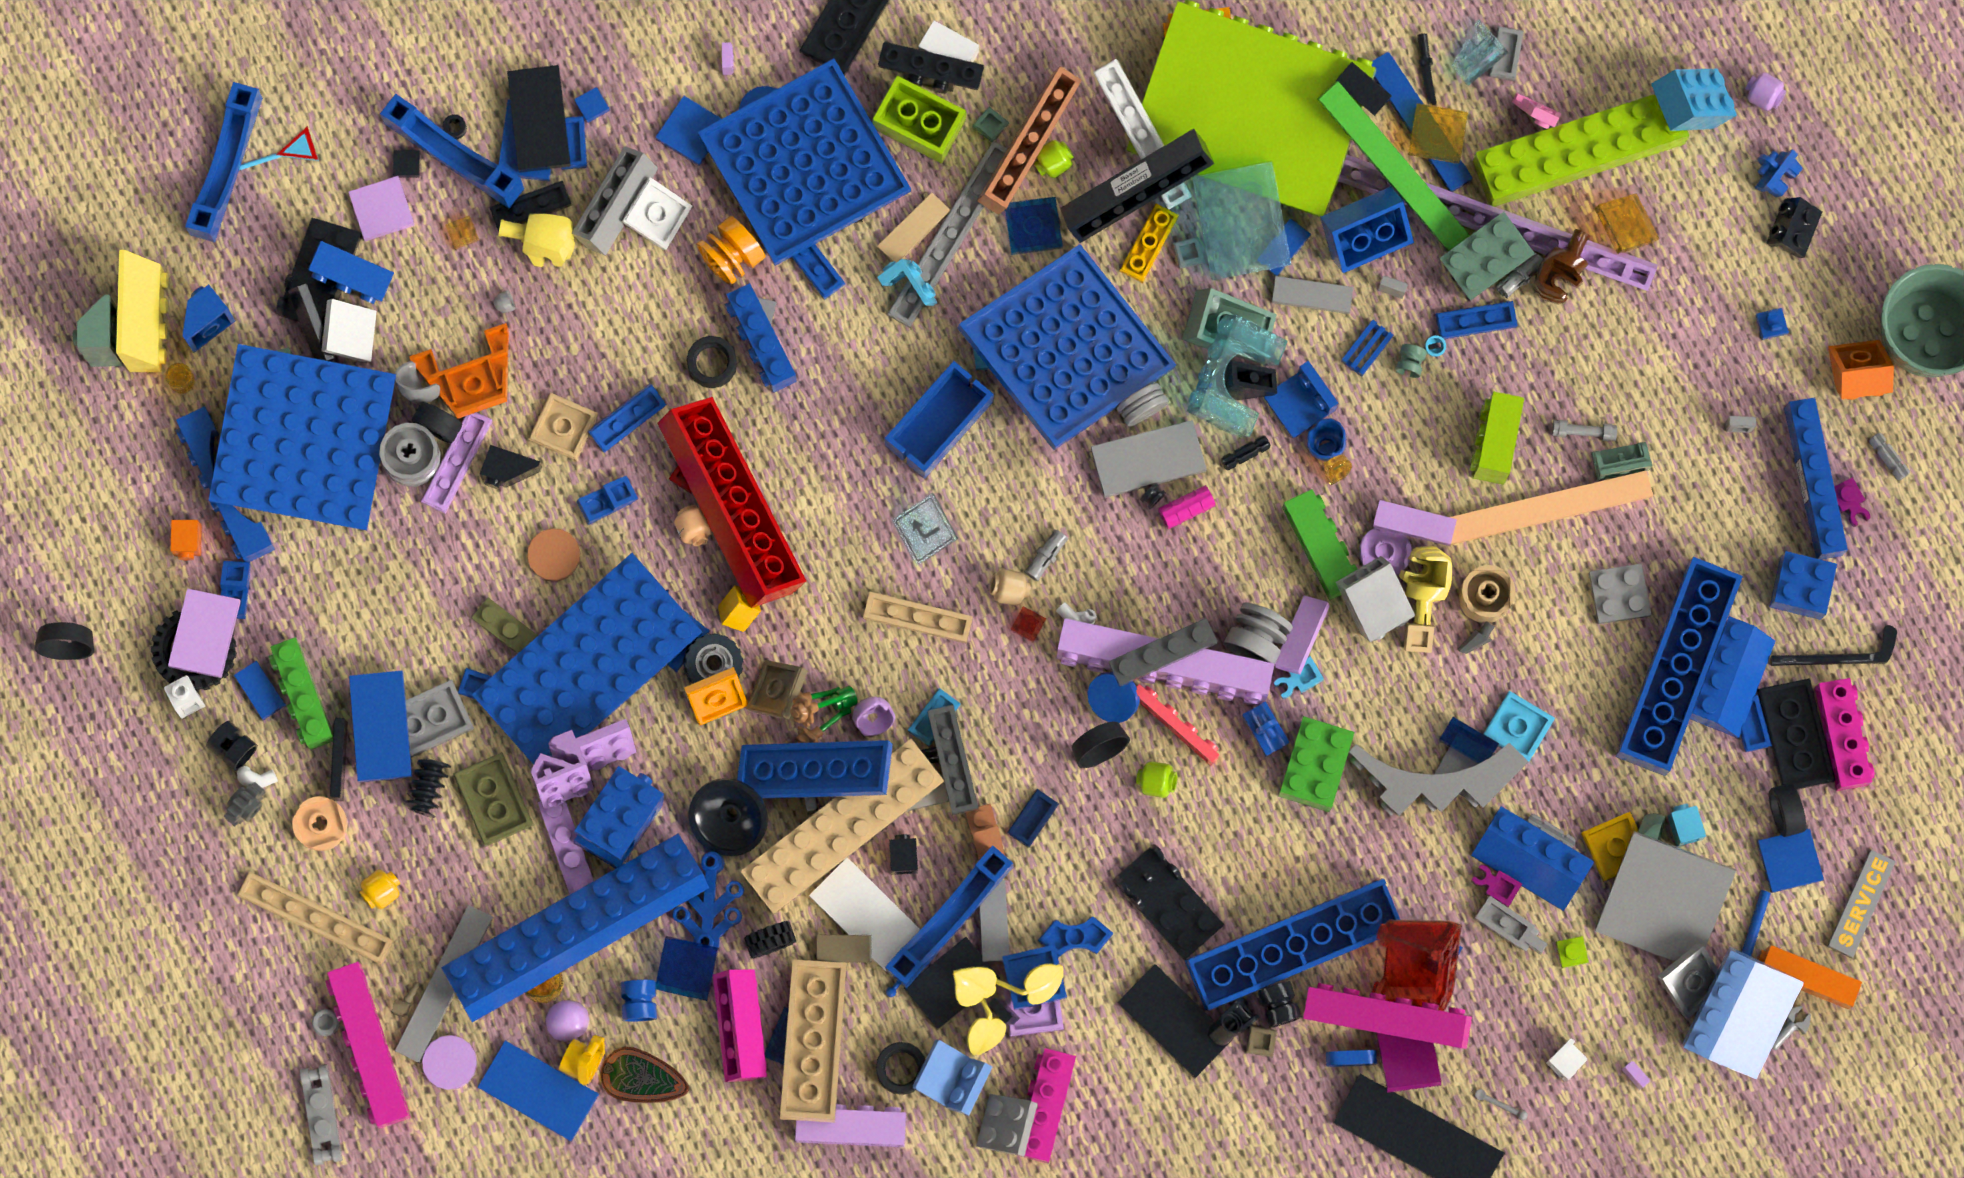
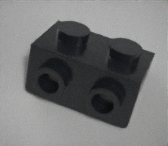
(1794, 226)

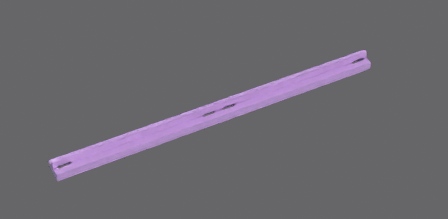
(1537, 235)

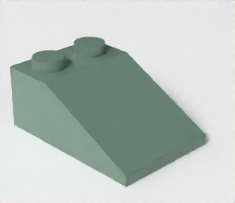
(1210, 307)

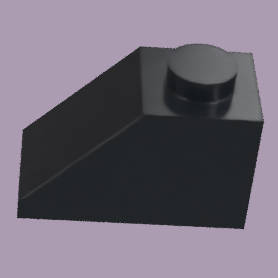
(1249, 381)
(507, 468)

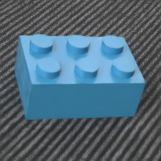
(1694, 99)

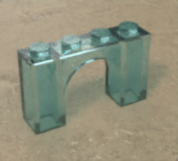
(1210, 398)

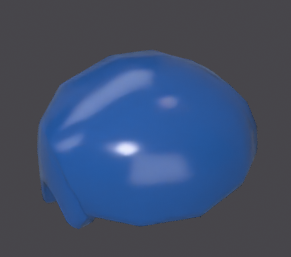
(1330, 431)

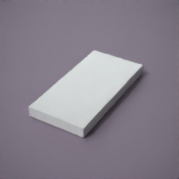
(864, 910)

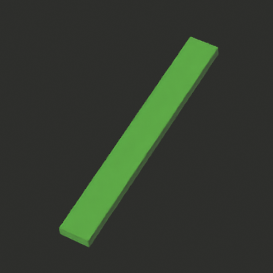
(1392, 166)

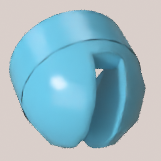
(1435, 351)

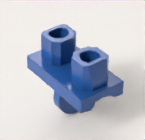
(1772, 170)
(1265, 729)

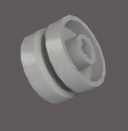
(419, 466)

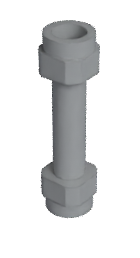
(1562, 428)

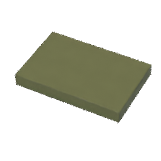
(493, 799)

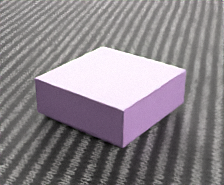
(727, 58)
(1636, 1075)

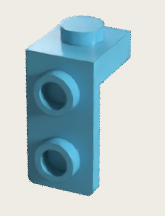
(896, 271)

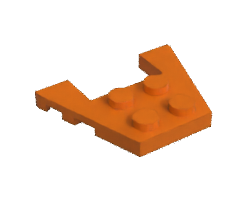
(474, 383)

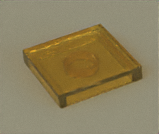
(1438, 133)
(1626, 223)

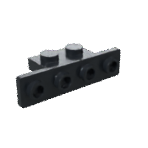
(930, 68)

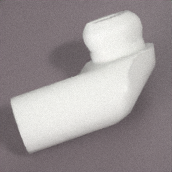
(1067, 612)
(246, 777)

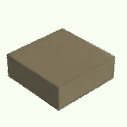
(1261, 1041)

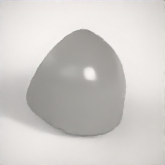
(411, 387)

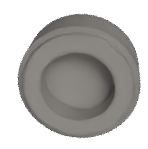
(325, 1023)

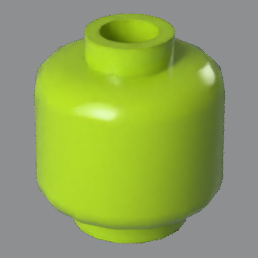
(1054, 159)
(1157, 779)

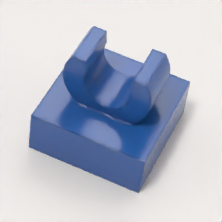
(1772, 323)

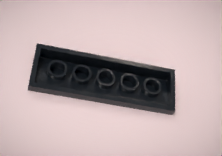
(1414, 1134)

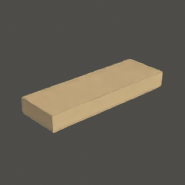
(914, 228)

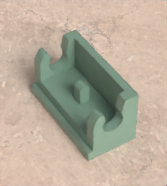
(1621, 461)

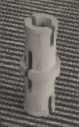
(1519, 276)
(1046, 555)

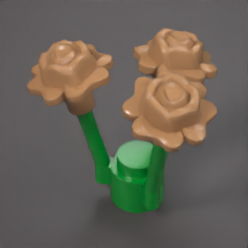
(803, 710)

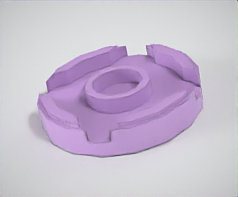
(1397, 545)
(449, 1062)

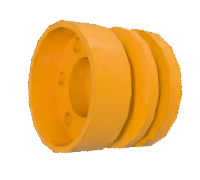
(733, 248)

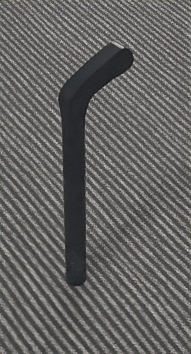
(1880, 657)

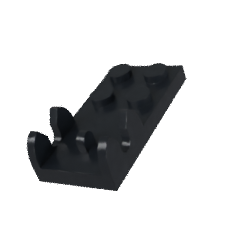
(317, 231)
(1168, 902)

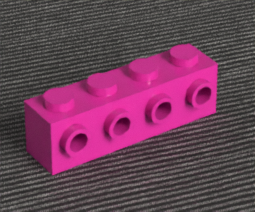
(1844, 734)
(739, 1025)
(1050, 1094)

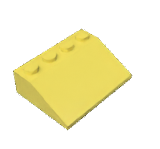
(141, 313)

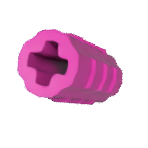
(1187, 507)

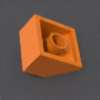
(1861, 369)

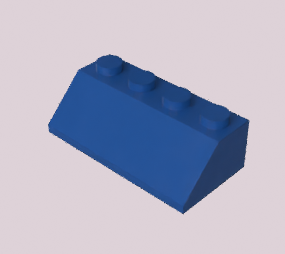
(1733, 677)
(1532, 858)

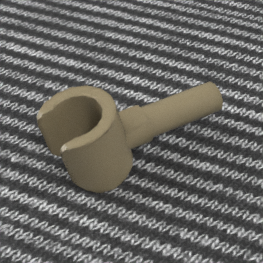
(400, 1007)

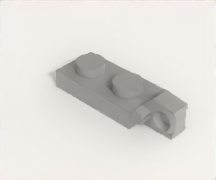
(1510, 926)

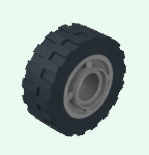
(711, 645)

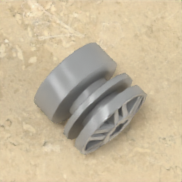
(1260, 629)

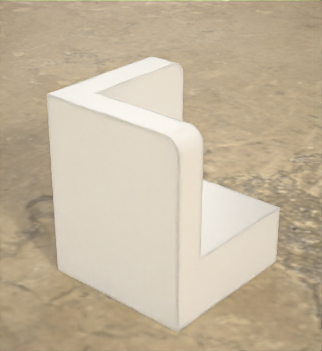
(1566, 1060)

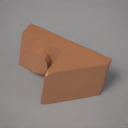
(984, 830)

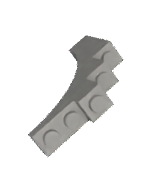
(1403, 787)

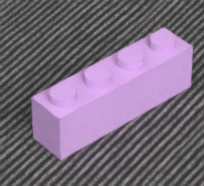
(856, 1128)

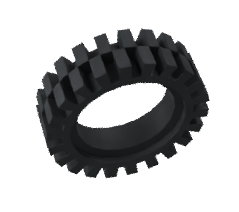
(161, 656)

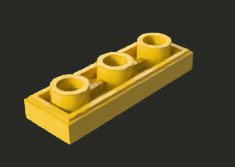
(1142, 255)

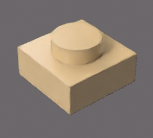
(1418, 638)

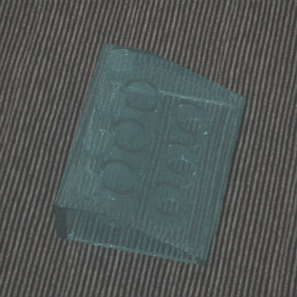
(1241, 220)

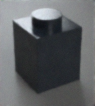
(903, 855)

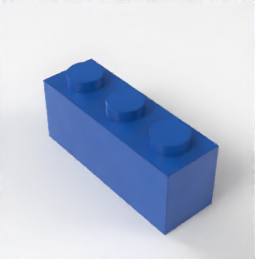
(350, 272)

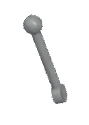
(1481, 1094)

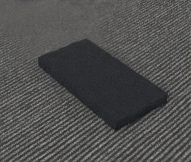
(842, 31)
(538, 118)
(1796, 734)
(1172, 1020)

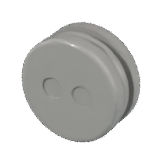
(1142, 404)

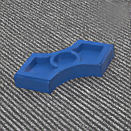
(1089, 936)

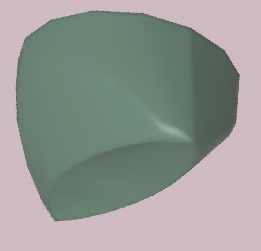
(1652, 825)

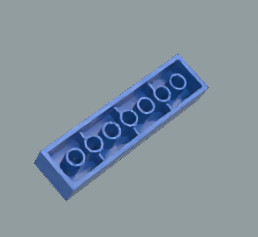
(1679, 666)

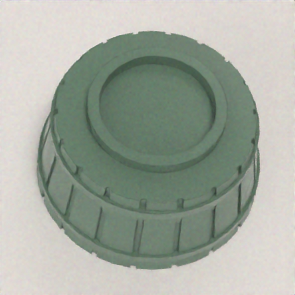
(1926, 321)

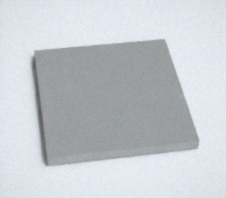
(1664, 898)

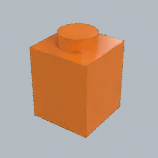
(186, 539)

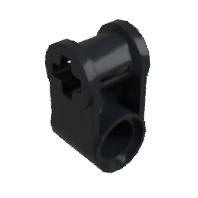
(1232, 1022)

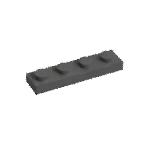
(1162, 652)
(952, 760)

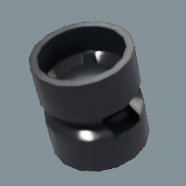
(238, 752)
(1279, 1004)

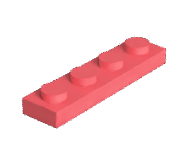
(1184, 731)

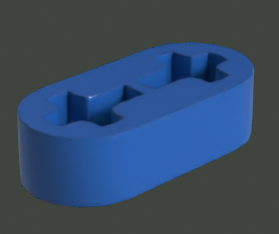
(1351, 1058)

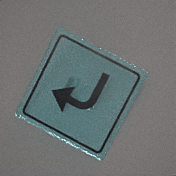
(925, 529)

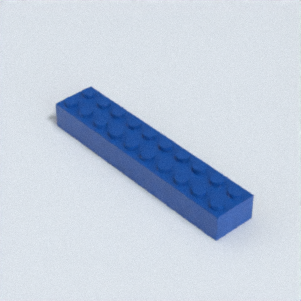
(575, 927)

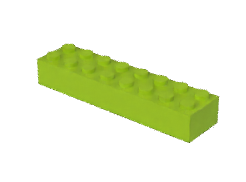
(1575, 150)

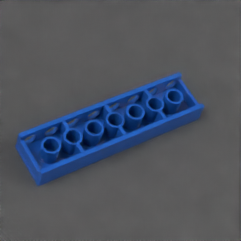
(1291, 945)

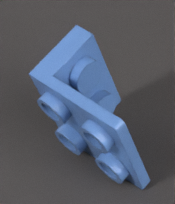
(952, 1078)

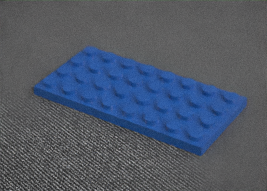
(588, 660)

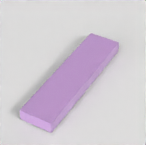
(456, 462)

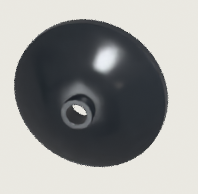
(720, 829)

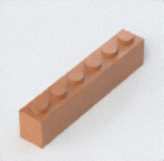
(1029, 140)

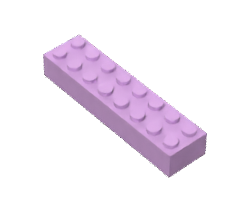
(1203, 671)

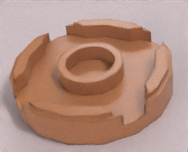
(553, 554)

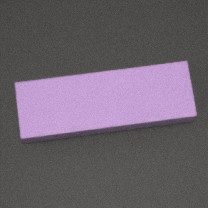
(1414, 523)
(1303, 635)

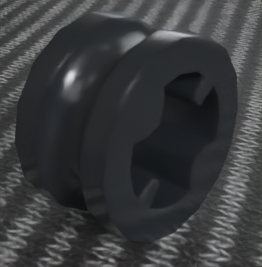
(453, 118)
(1153, 496)

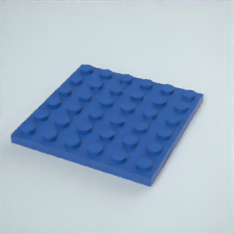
(804, 162)
(1066, 346)
(302, 437)

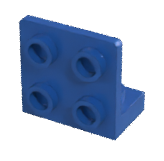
(1302, 401)

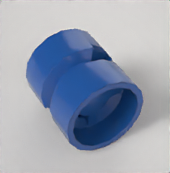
(638, 1000)

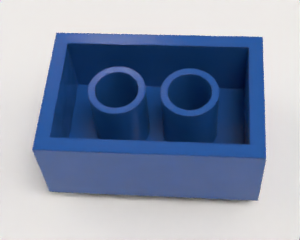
(1367, 229)

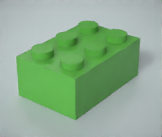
(1316, 764)

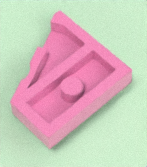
(1544, 115)

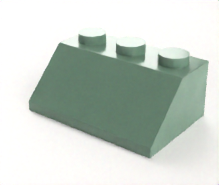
(98, 334)

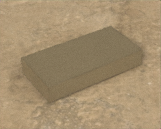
(844, 948)

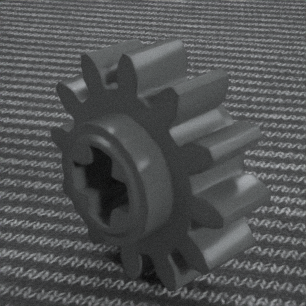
(244, 804)

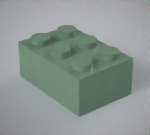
(1487, 255)

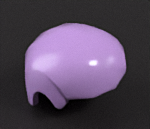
(869, 706)
(567, 1020)

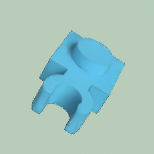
(1307, 679)

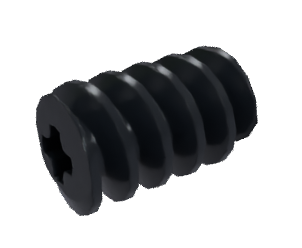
(426, 786)

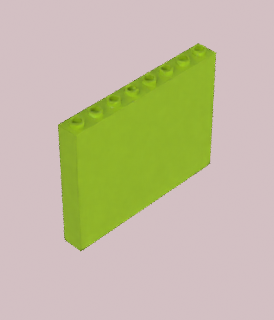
(1252, 101)

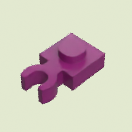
(1850, 498)
(1500, 887)

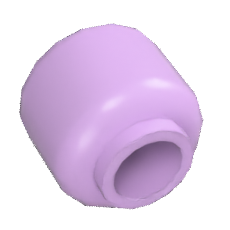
(1765, 91)

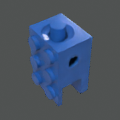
(619, 817)

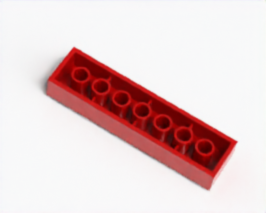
(731, 502)

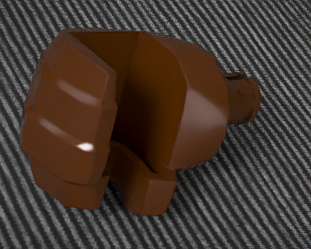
(1564, 265)

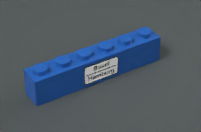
(1815, 479)

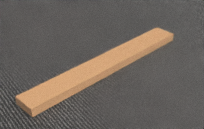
(1551, 507)

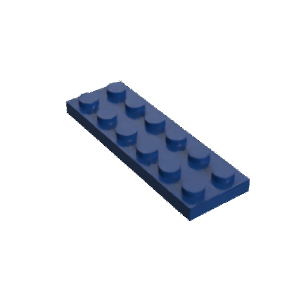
(816, 768)

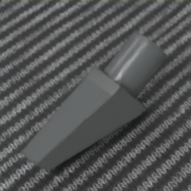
(1477, 638)

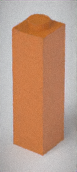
(1817, 979)

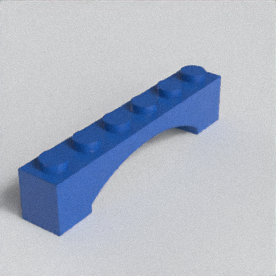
(236, 130)
(476, 169)
(199, 433)
(950, 917)

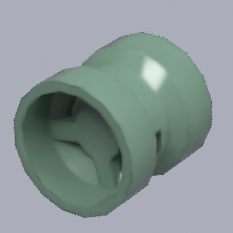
(1411, 360)

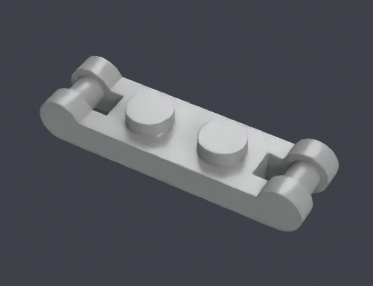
(321, 1115)

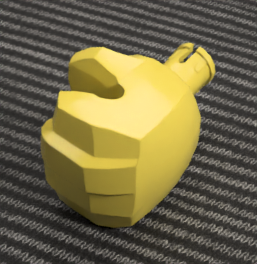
(542, 237)
(1436, 569)

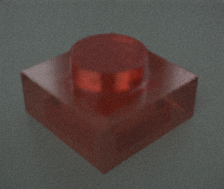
(1028, 624)

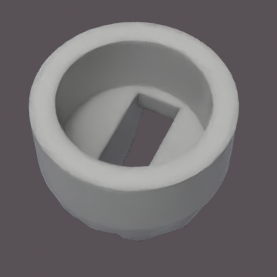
(502, 302)

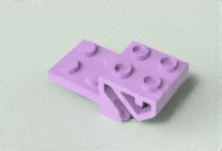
(572, 758)

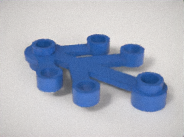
(709, 907)

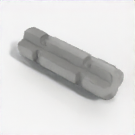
(1889, 456)
(1551, 830)

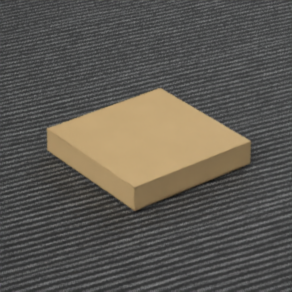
(563, 426)

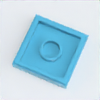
(1519, 725)

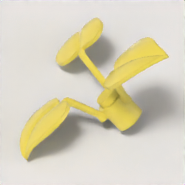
(978, 983)

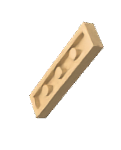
(918, 617)

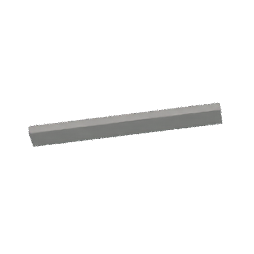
(948, 237)

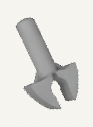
(1790, 1027)

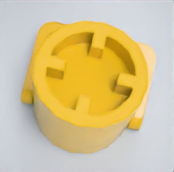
(582, 1059)

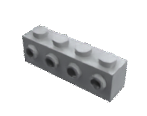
(604, 214)

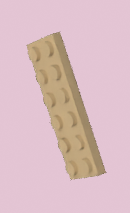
(813, 1041)

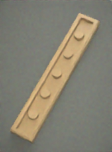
(315, 918)

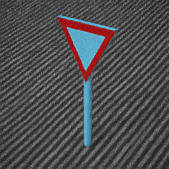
(300, 147)

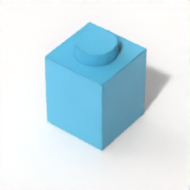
(1686, 825)

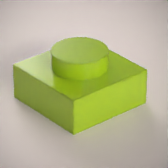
(1572, 952)

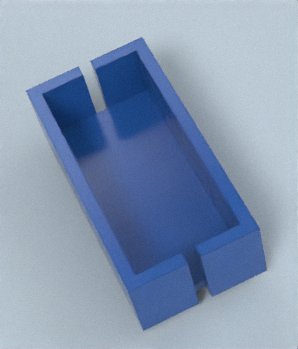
(939, 419)

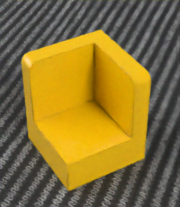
(736, 611)

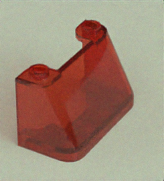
(1419, 961)

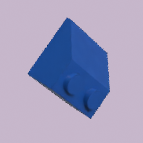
(205, 317)

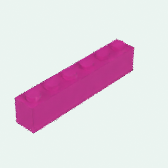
(1388, 1017)
(368, 1045)

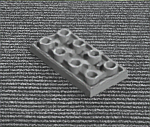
(1148, 459)

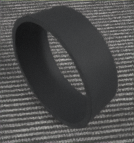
(49, 646)
(1100, 744)

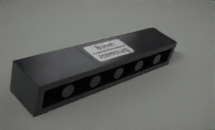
(1137, 185)

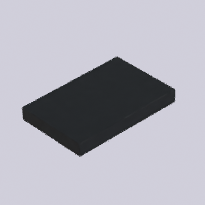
(935, 986)

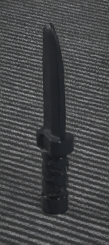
(1425, 64)

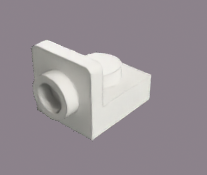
(184, 697)

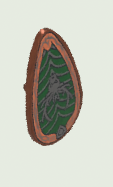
(641, 1077)

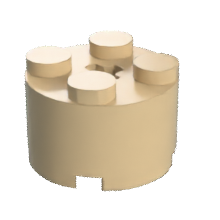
(1498, 585)

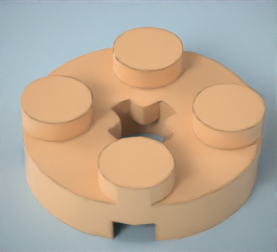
(306, 817)

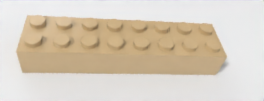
(839, 830)

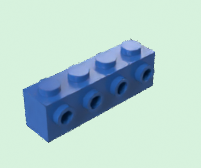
(761, 337)

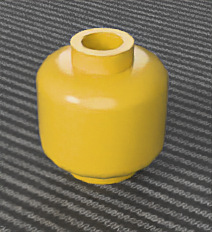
(379, 889)

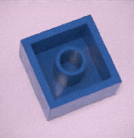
(1803, 585)

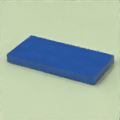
(380, 726)
(538, 1091)

